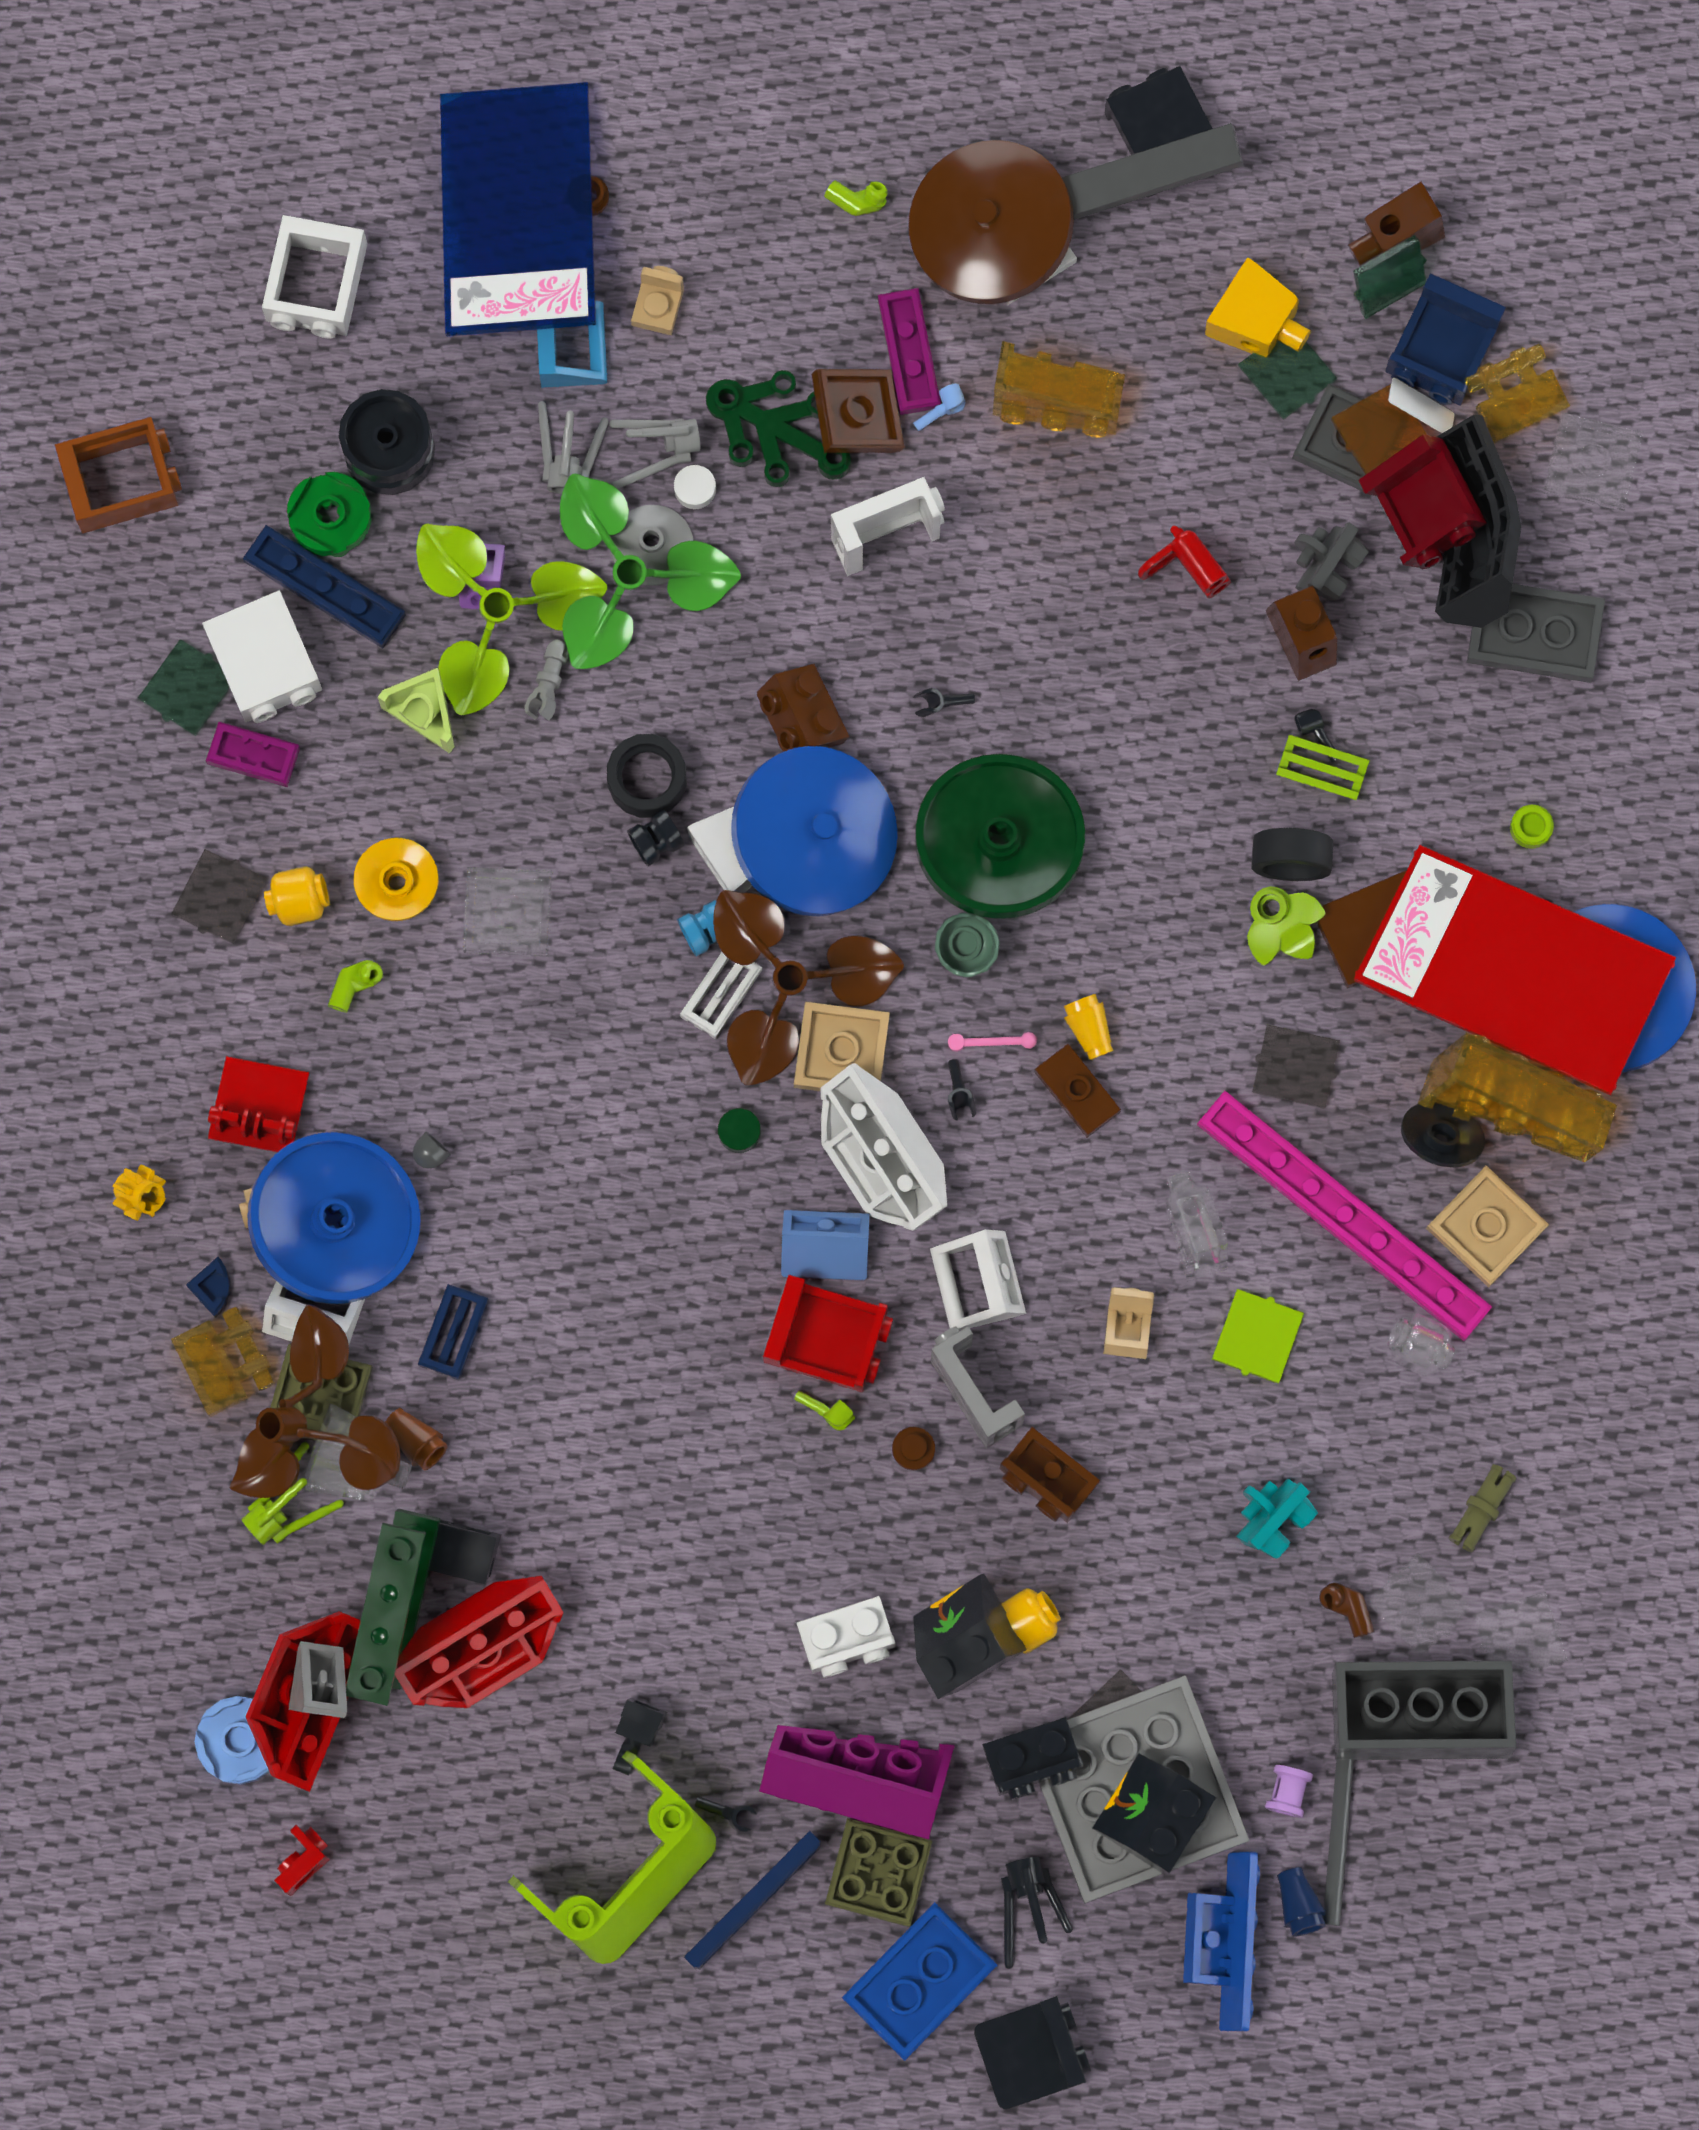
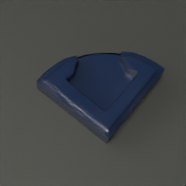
(212, 1286)

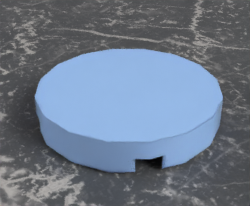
(244, 1759)

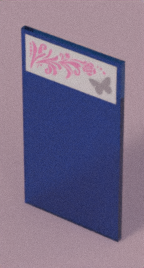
(517, 209)

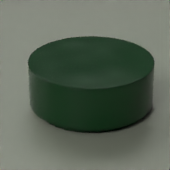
(739, 1130)

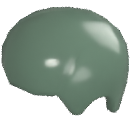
(967, 944)

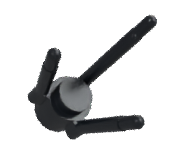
(1027, 1879)

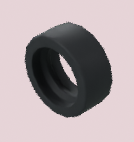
(643, 744)
(1292, 854)

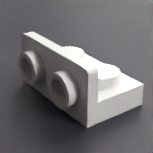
(846, 1636)

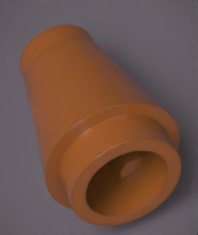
(416, 1439)

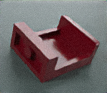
(1425, 500)

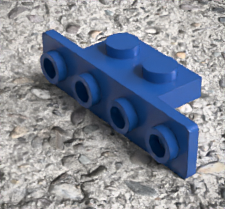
(1222, 1940)

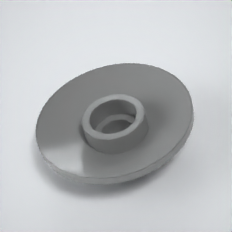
(656, 521)

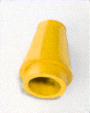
(1089, 1024)

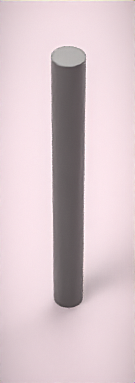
(1338, 1841)

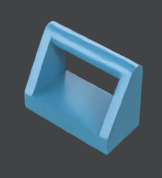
(559, 376)

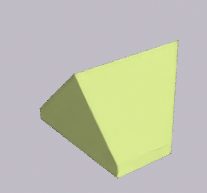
(421, 706)

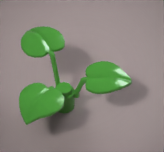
(598, 631)

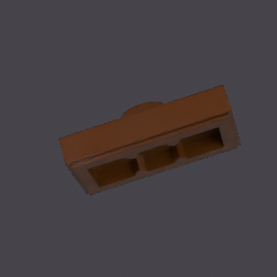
(1077, 1090)

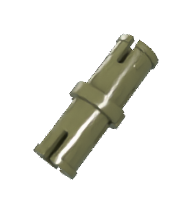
(1482, 1508)

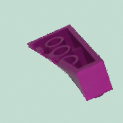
(858, 1777)

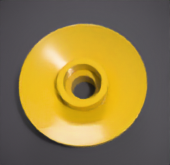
(391, 859)

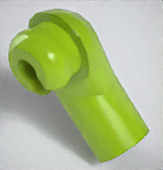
(352, 980)

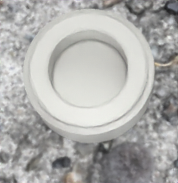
(695, 487)

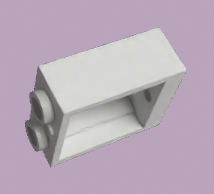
(323, 238)

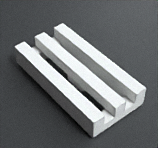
(701, 1021)

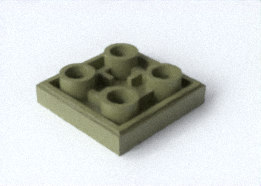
(344, 1392)
(878, 1872)

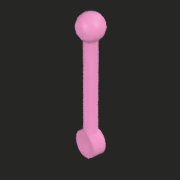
(957, 1042)

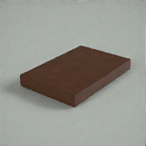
(1353, 922)

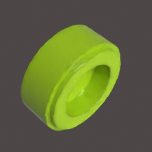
(1531, 826)

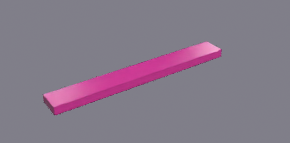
(1344, 1215)

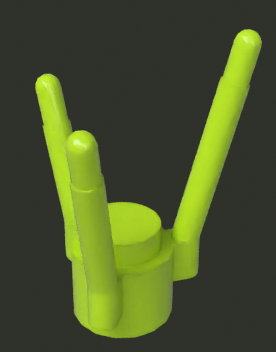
(266, 1518)

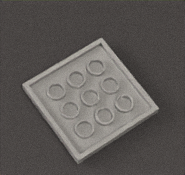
(1166, 1729)

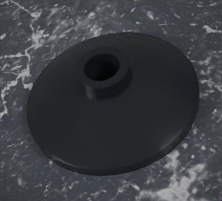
(1441, 1137)

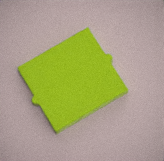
(1257, 1336)

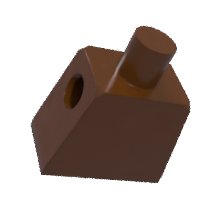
(1405, 215)
(1302, 629)

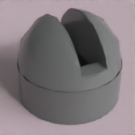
(429, 1152)

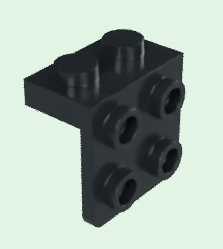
(1031, 2053)

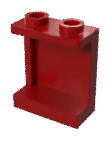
(827, 1335)

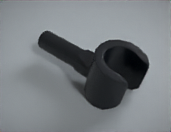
(937, 701)
(1311, 721)
(960, 1095)
(725, 1812)

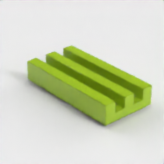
(1288, 756)

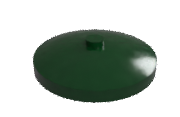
(1000, 836)

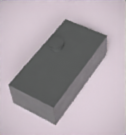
(1423, 1710)

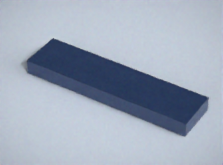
(324, 586)
(753, 1900)

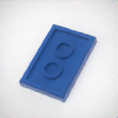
(919, 1981)

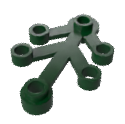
(770, 425)

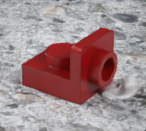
(300, 1868)

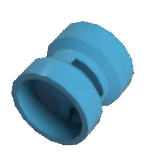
(699, 928)

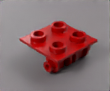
(257, 1105)

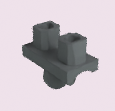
(1339, 546)

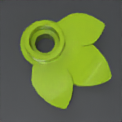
(1287, 929)

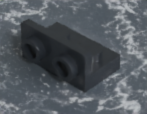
(1032, 1758)

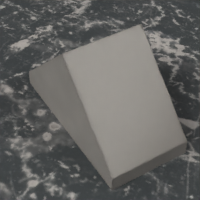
(319, 1680)

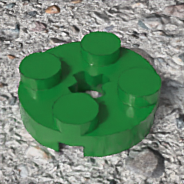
(322, 492)

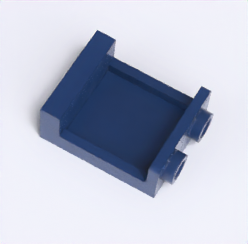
(1445, 340)

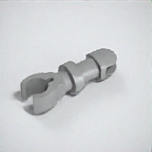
(548, 680)

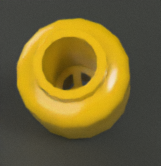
(297, 896)
(1032, 1617)

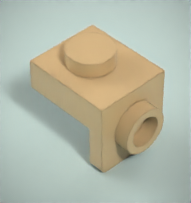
(1128, 1322)

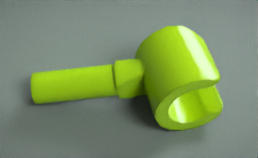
(838, 1416)

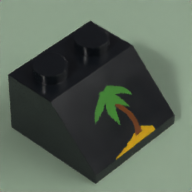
(964, 1637)
(1154, 1813)

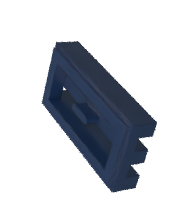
(441, 1366)

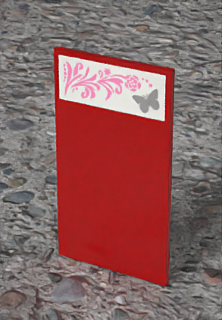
(1515, 969)

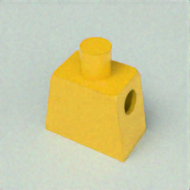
(1256, 313)

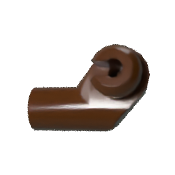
(1349, 1604)

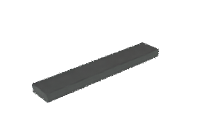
(1154, 171)

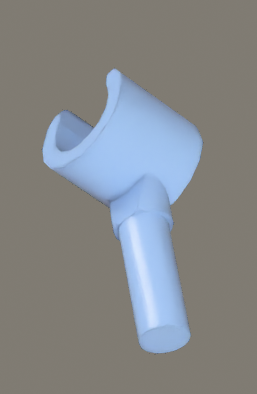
(952, 403)

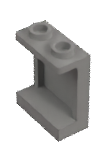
(988, 1425)

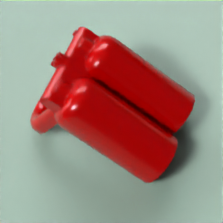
(1194, 558)

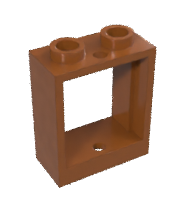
(107, 442)

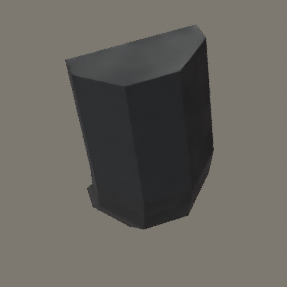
(1480, 573)

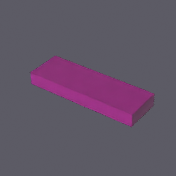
(909, 351)

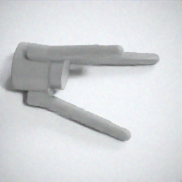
(678, 436)
(558, 472)

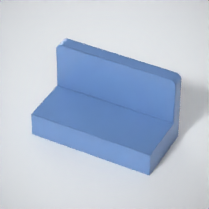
(825, 1245)

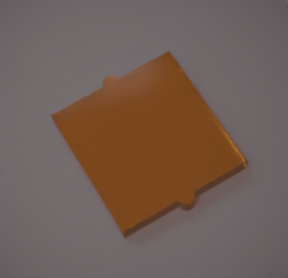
(1376, 429)

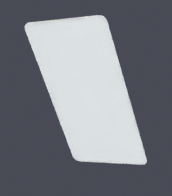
(1420, 406)

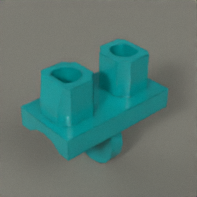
(1269, 1510)

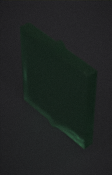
(1390, 277)
(1288, 377)
(186, 687)

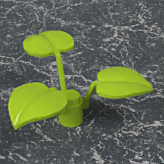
(449, 561)

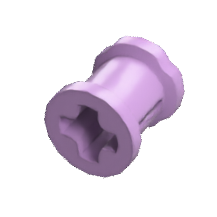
(1288, 1791)

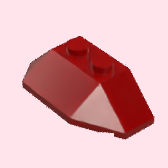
(480, 1644)
(290, 1739)

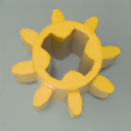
(139, 1192)

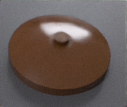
(991, 222)

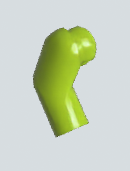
(859, 202)

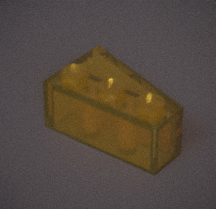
(1056, 394)

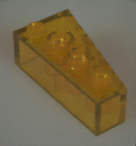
(1518, 1098)

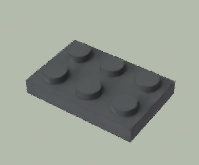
(1542, 635)

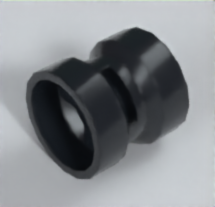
(664, 833)

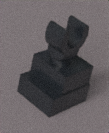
(640, 1726)

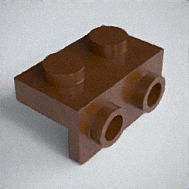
(801, 710)
(1048, 1476)

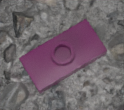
(253, 754)

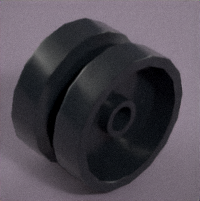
(409, 444)

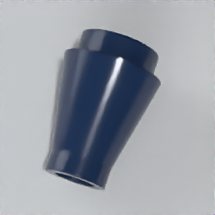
(1300, 1904)

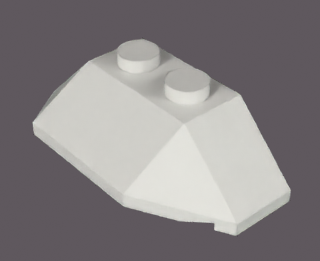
(881, 1150)

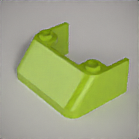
(611, 1929)

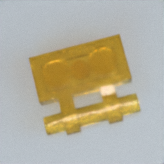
(1522, 405)
(210, 1367)

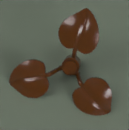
(750, 925)
(265, 1460)

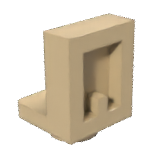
(658, 299)

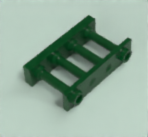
(391, 1604)

